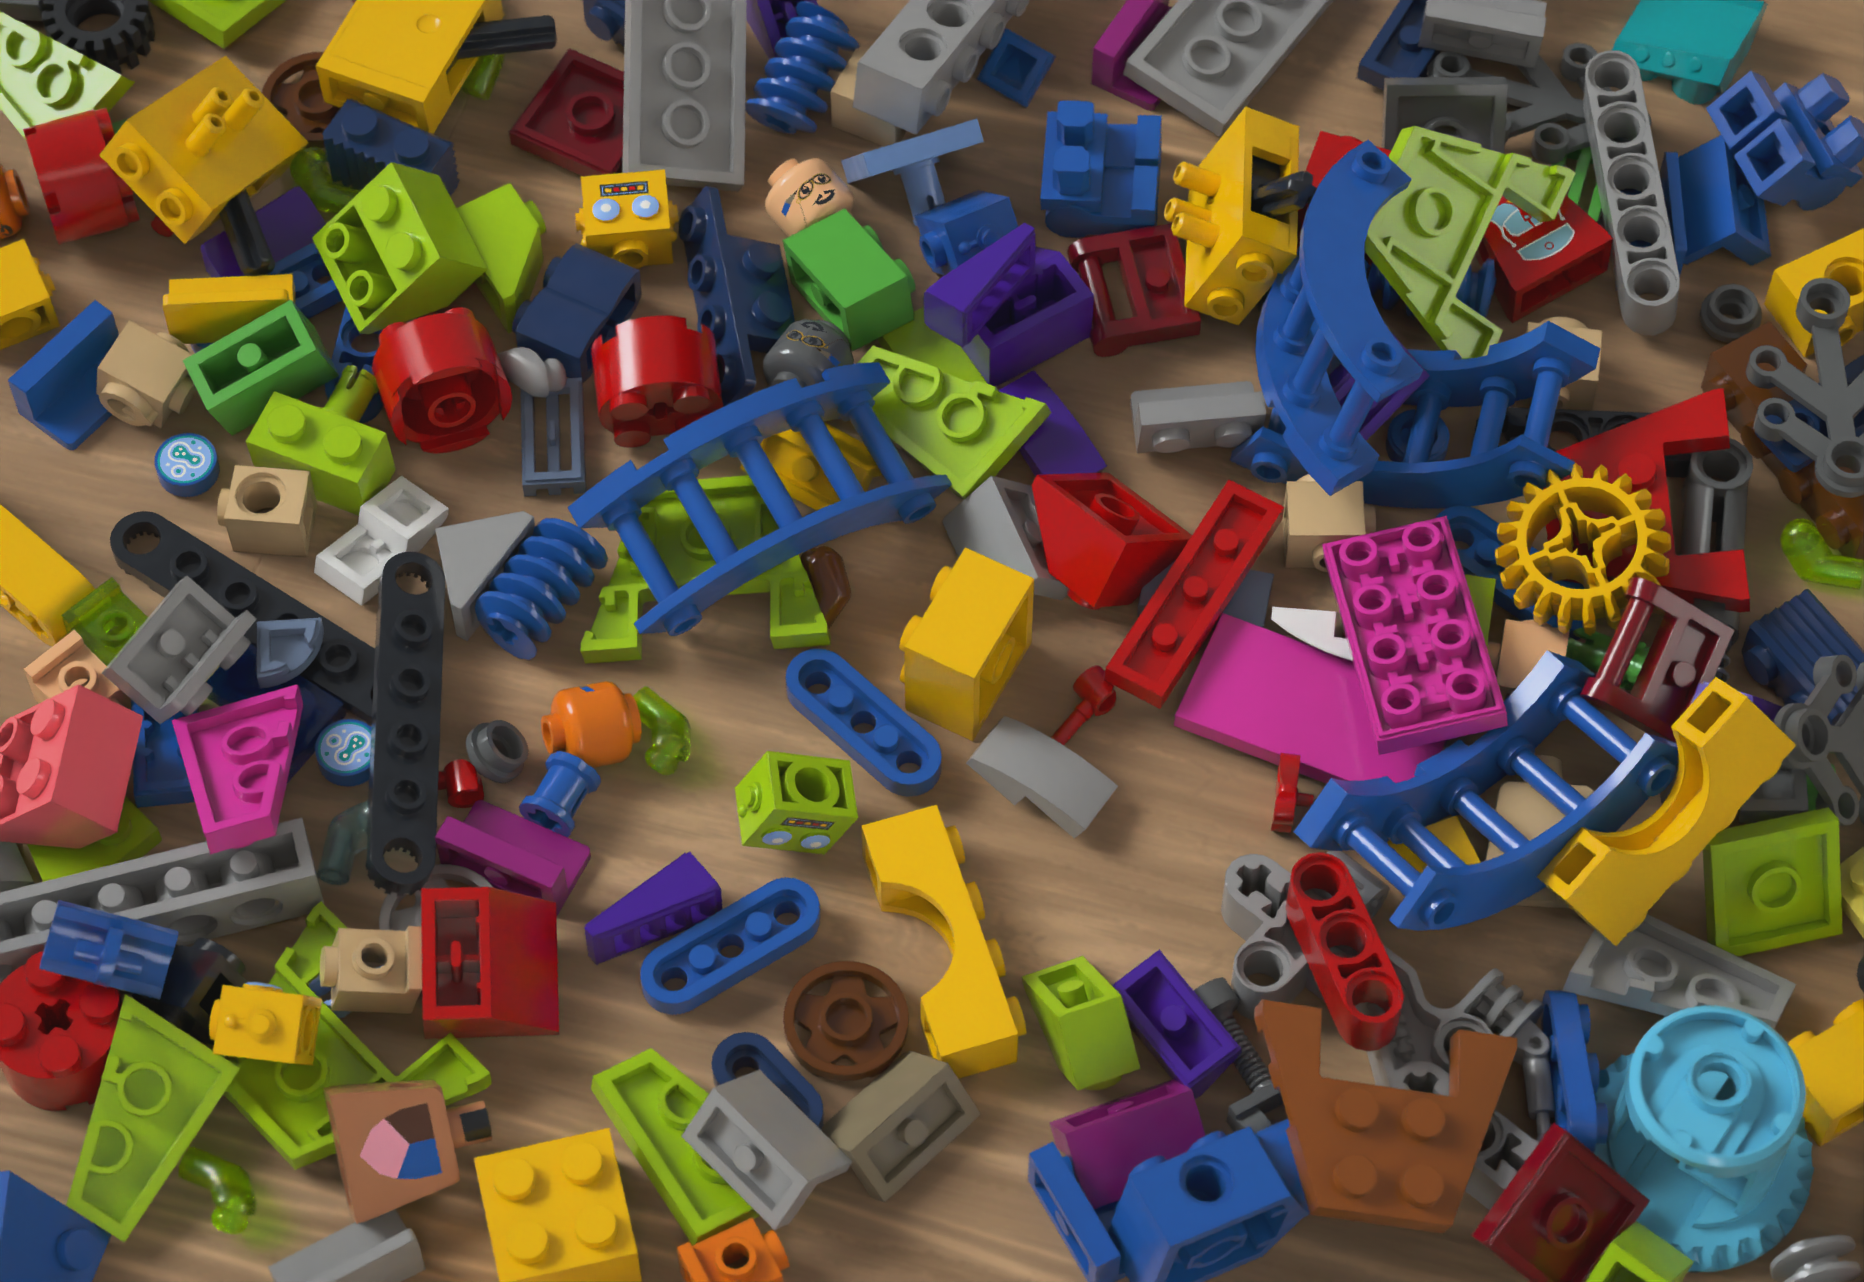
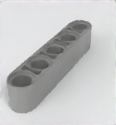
(1631, 216)

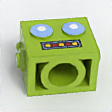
(796, 802)

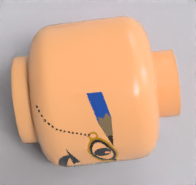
(805, 194)

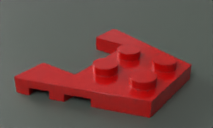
(1639, 451)

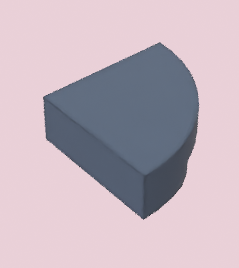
(286, 648)

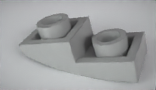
(1033, 765)

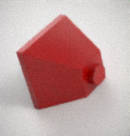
(1102, 537)

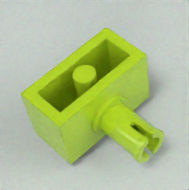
(343, 456)

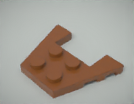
(1381, 1148)

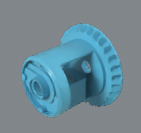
(1730, 1108)

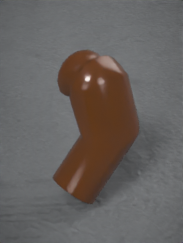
(829, 580)

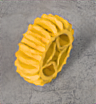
(1628, 524)

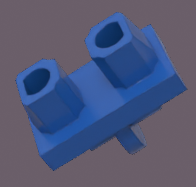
(108, 949)

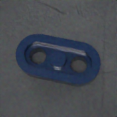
(759, 1053)

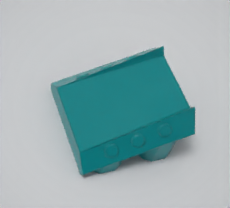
(1691, 42)

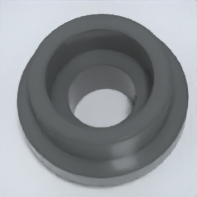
(1734, 301)
(497, 750)

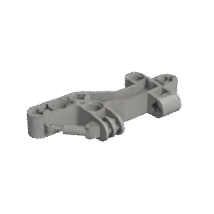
(1417, 1055)

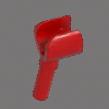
(1097, 699)
(462, 783)

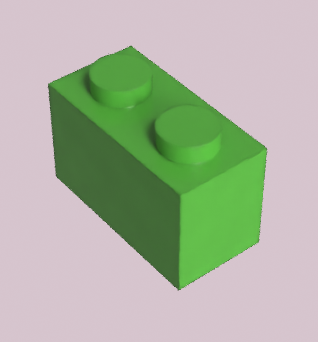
(850, 278)
(262, 357)

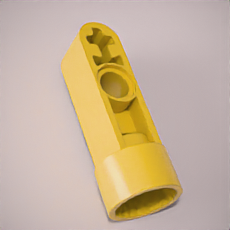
(36, 580)

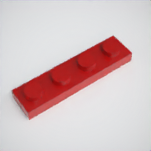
(1194, 594)

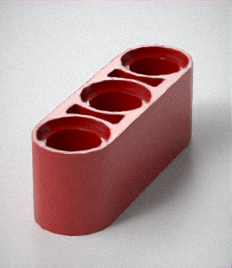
(1347, 923)

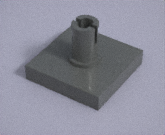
(1449, 105)

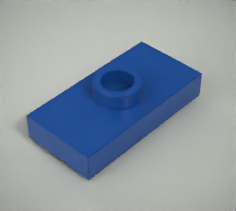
(158, 764)

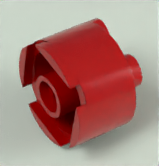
(76, 183)
(655, 378)
(441, 380)
(55, 1035)

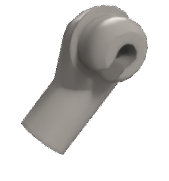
(531, 373)

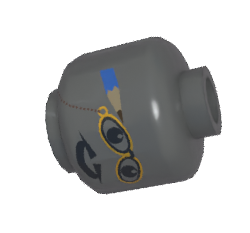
(806, 352)

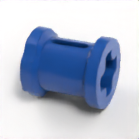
(560, 793)

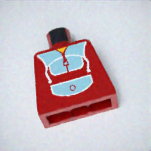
(1542, 259)

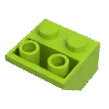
(399, 249)

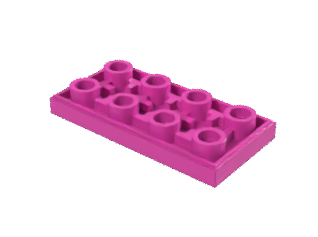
(1414, 635)
(1289, 698)

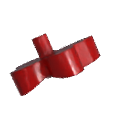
(1287, 793)

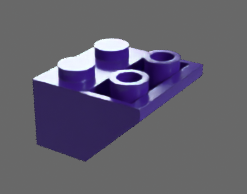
(1035, 322)

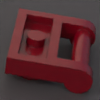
(1153, 283)
(1681, 656)

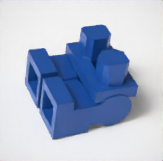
(1789, 140)
(1099, 173)

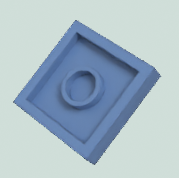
(915, 162)

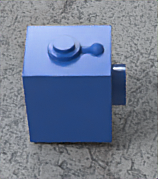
(963, 228)

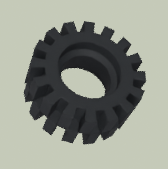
(108, 46)

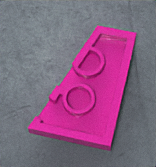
(240, 765)

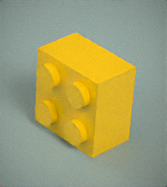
(966, 642)
(559, 1212)

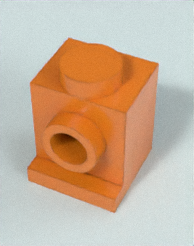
(708, 1258)

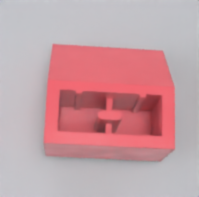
(66, 769)

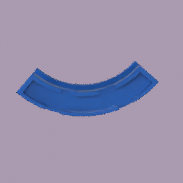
(1326, 310)
(1512, 371)
(738, 433)
(1449, 891)

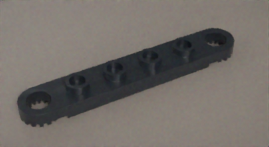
(343, 662)
(406, 723)

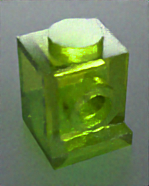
(105, 620)

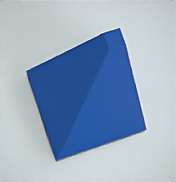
(1016, 67)

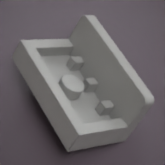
(1196, 416)
(178, 650)

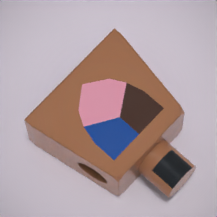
(398, 1142)

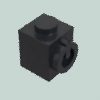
(193, 986)

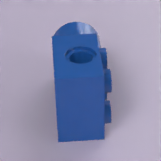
(1208, 1206)

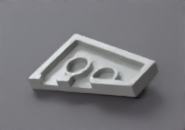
(1671, 971)

